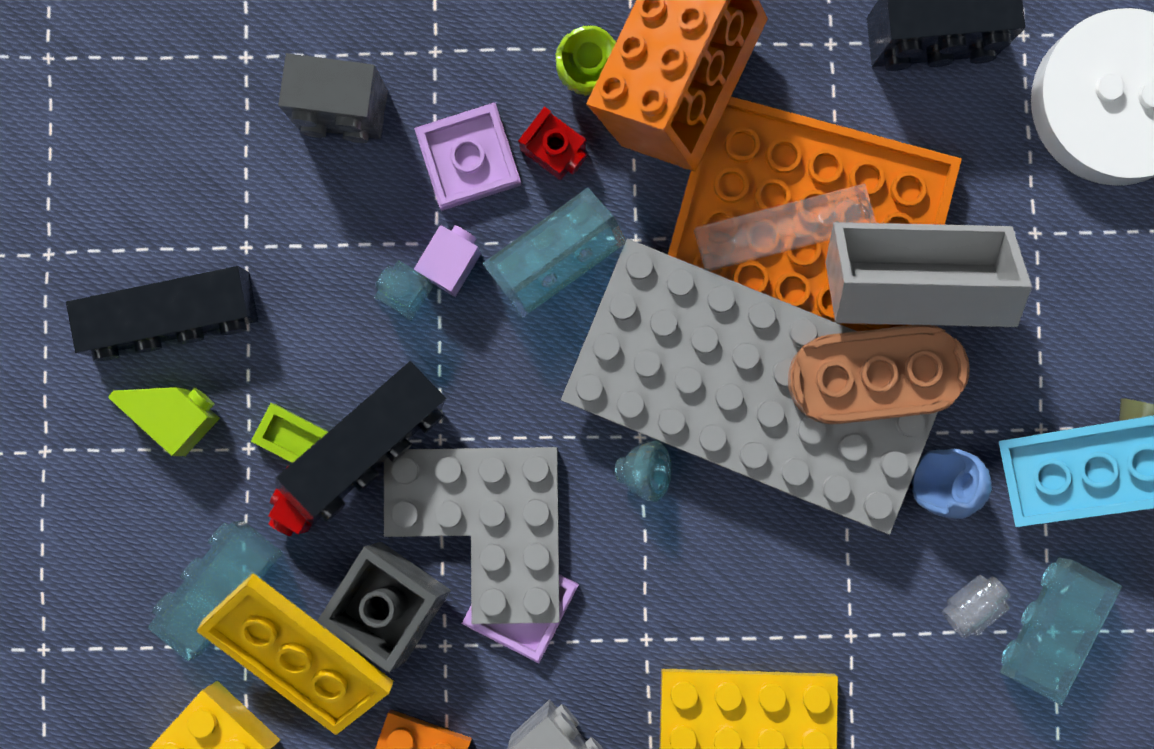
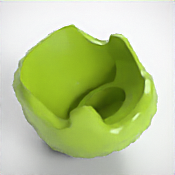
(582, 58)

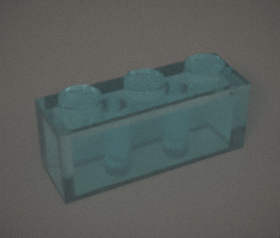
(555, 252)
(233, 557)
(1059, 629)

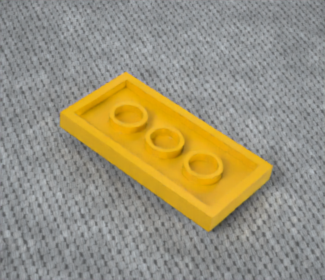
(294, 654)
(747, 710)

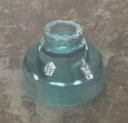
(645, 470)

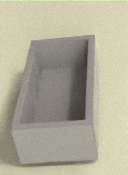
(926, 274)

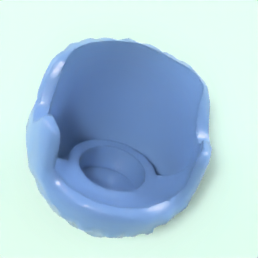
(951, 483)

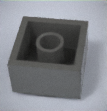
(333, 97)
(383, 606)

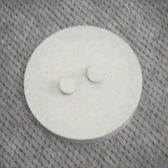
(1098, 98)

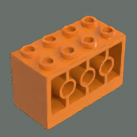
(675, 74)

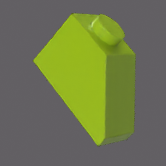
(169, 415)

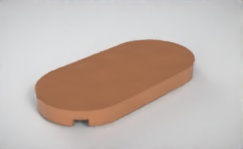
(878, 374)

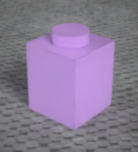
(449, 258)

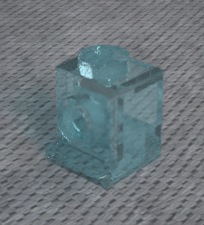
(402, 289)

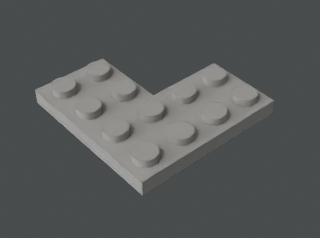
(506, 507)

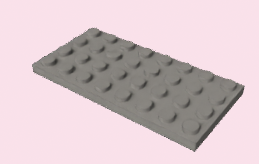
(709, 375)

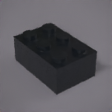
(941, 31)

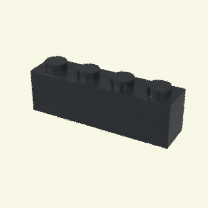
(162, 312)
(360, 443)

